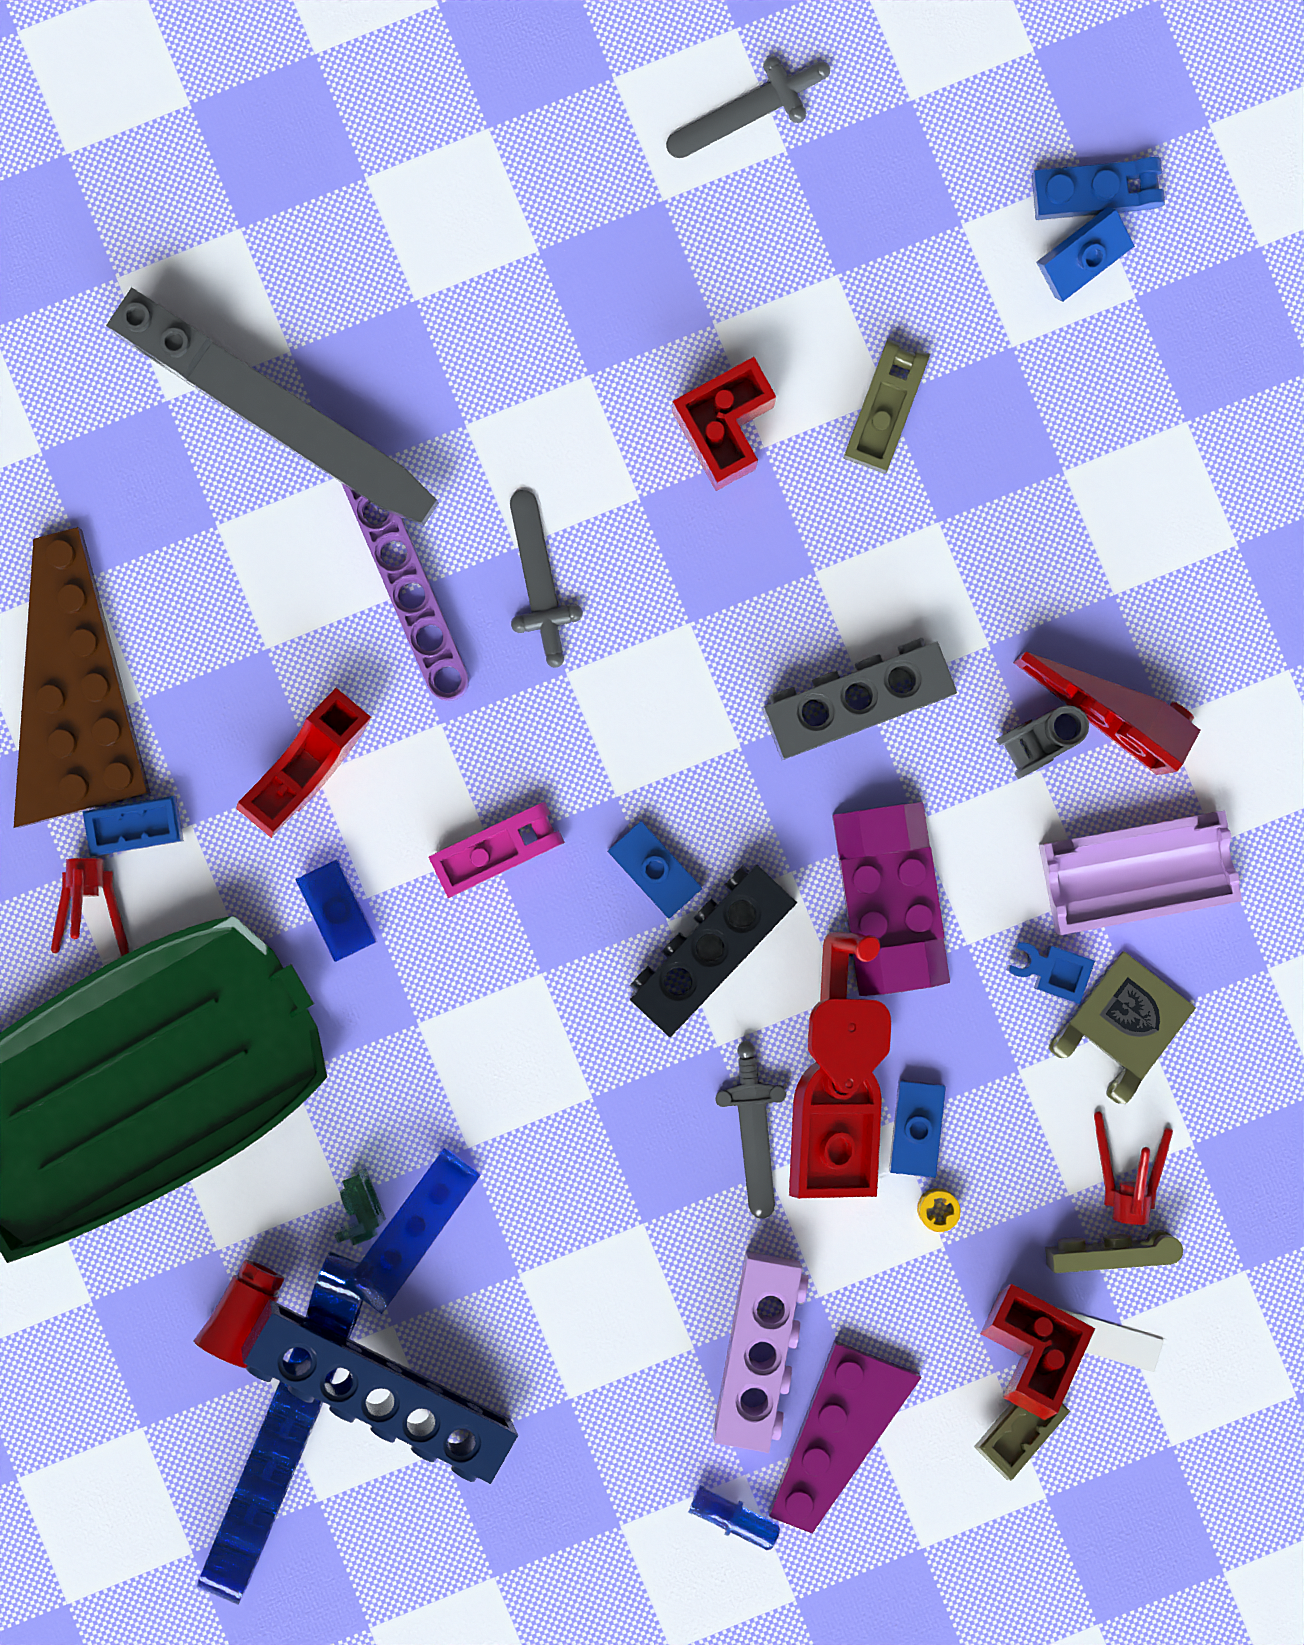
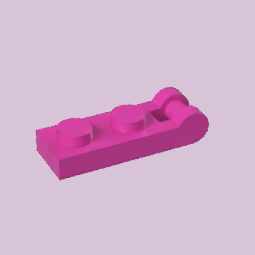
(494, 850)

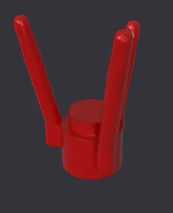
(81, 880)
(1134, 1199)

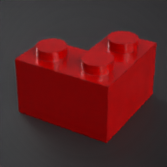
(713, 419)
(1048, 1344)

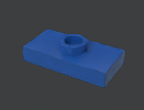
(1085, 253)
(133, 826)
(654, 869)
(917, 1128)

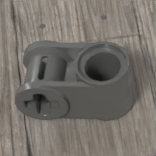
(1041, 740)

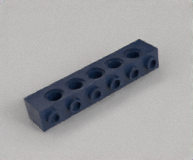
(282, 1329)

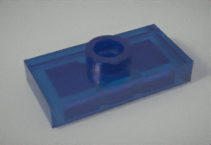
(336, 910)

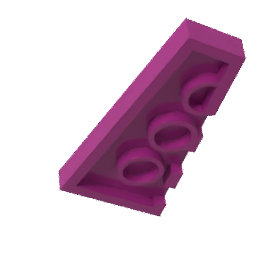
(842, 1424)

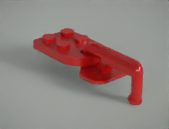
(839, 1132)

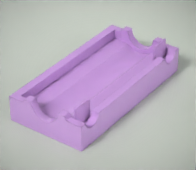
(1140, 873)

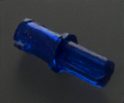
(734, 1518)

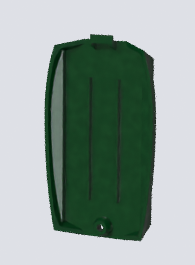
(147, 1080)

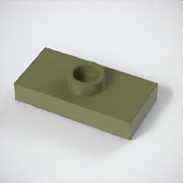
(1016, 1438)

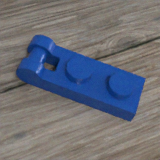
(1093, 188)

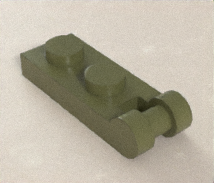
(886, 408)
(1115, 1253)

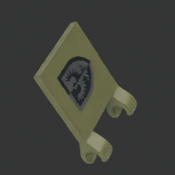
(1129, 1019)

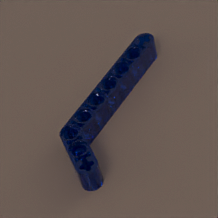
(276, 1449)

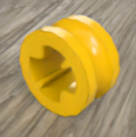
(950, 1218)

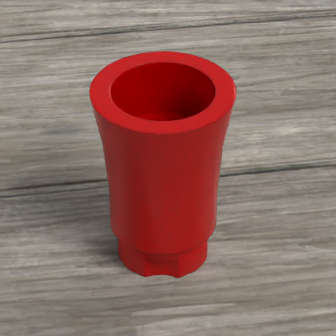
(239, 1311)

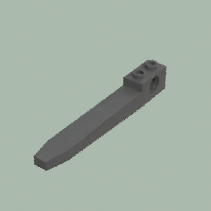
(269, 407)

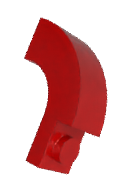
(306, 764)

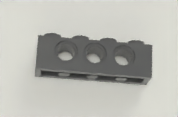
(929, 685)

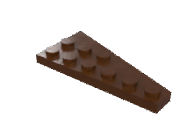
(74, 713)

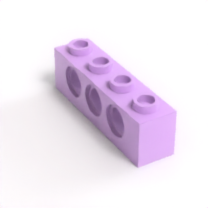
(735, 1422)

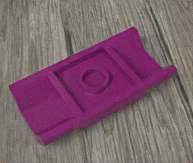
(893, 897)

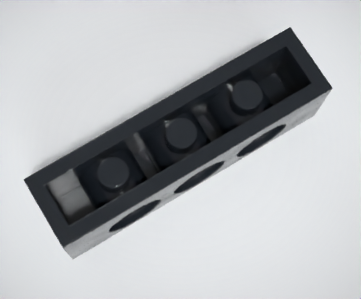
(672, 1010)

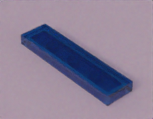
(412, 1231)

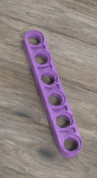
(411, 619)

